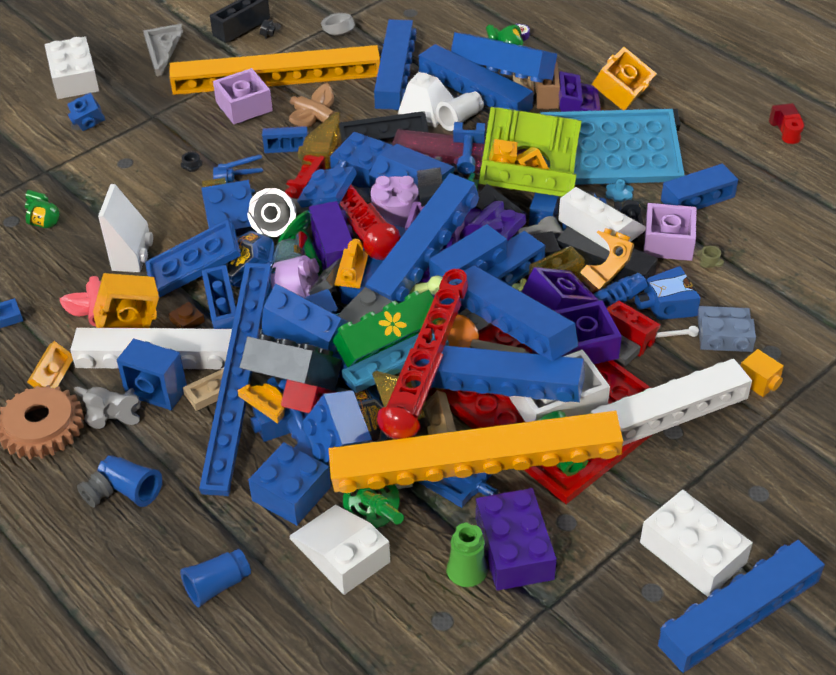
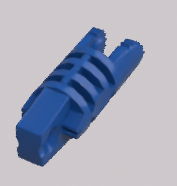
(622, 290)

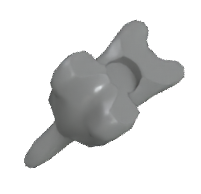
(106, 405)

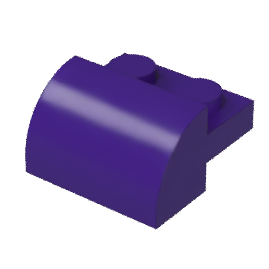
(576, 95)
(503, 221)

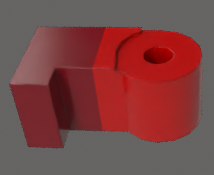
(788, 121)

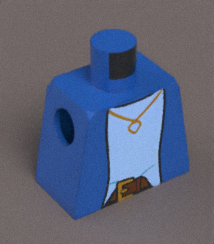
(669, 295)

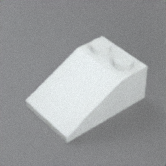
(124, 232)
(343, 547)

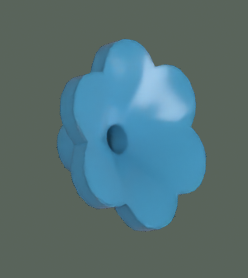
(619, 191)

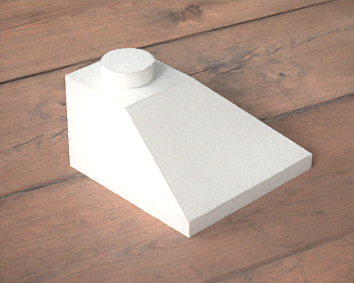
(424, 94)

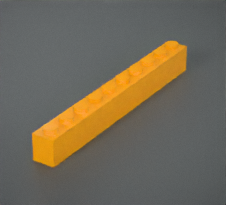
(278, 68)
(475, 451)

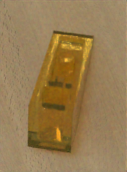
(321, 140)

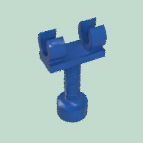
(467, 163)

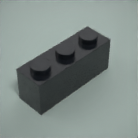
(238, 18)

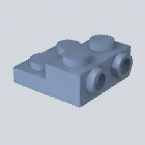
(726, 329)

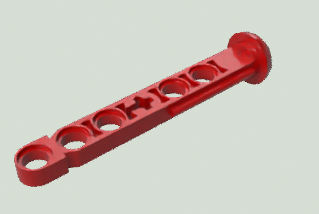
(369, 225)
(405, 403)

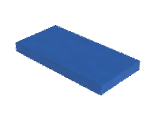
(186, 260)

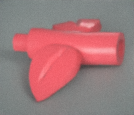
(83, 303)

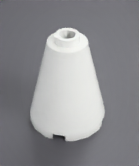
(271, 212)

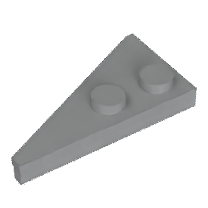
(161, 44)

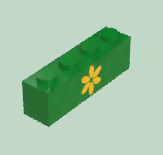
(383, 329)

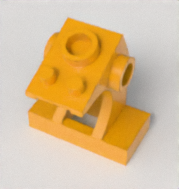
(604, 273)

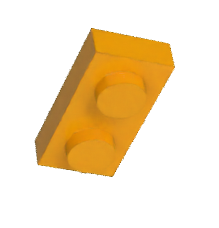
(51, 367)

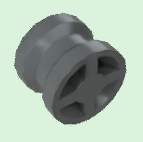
(95, 489)

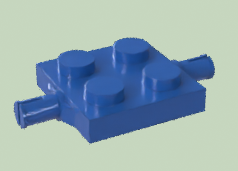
(327, 185)
(461, 489)

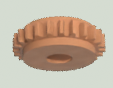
(47, 435)

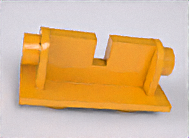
(352, 265)

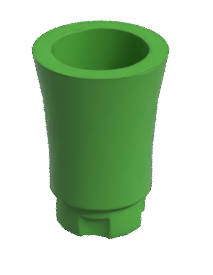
(467, 556)

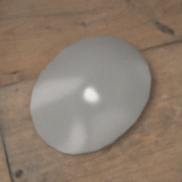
(338, 24)

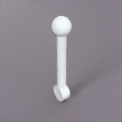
(692, 331)

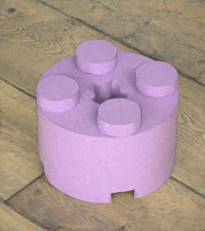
(394, 198)
(296, 274)

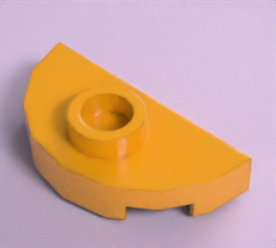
(265, 399)

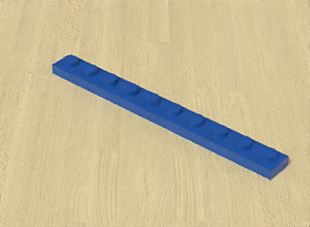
(230, 407)

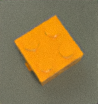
(623, 78)
(126, 301)

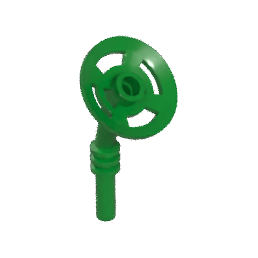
(296, 226)
(382, 504)

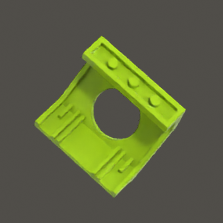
(554, 138)

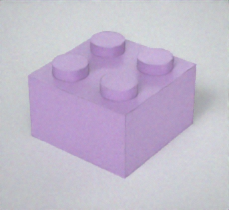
(242, 96)
(670, 231)

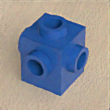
(85, 112)

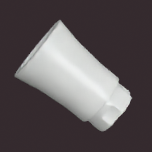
(458, 109)

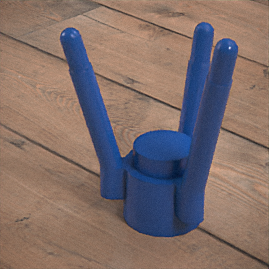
(226, 171)

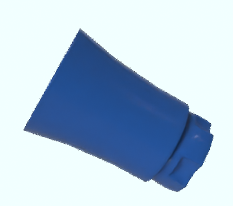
(132, 480)
(214, 576)

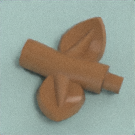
(312, 109)

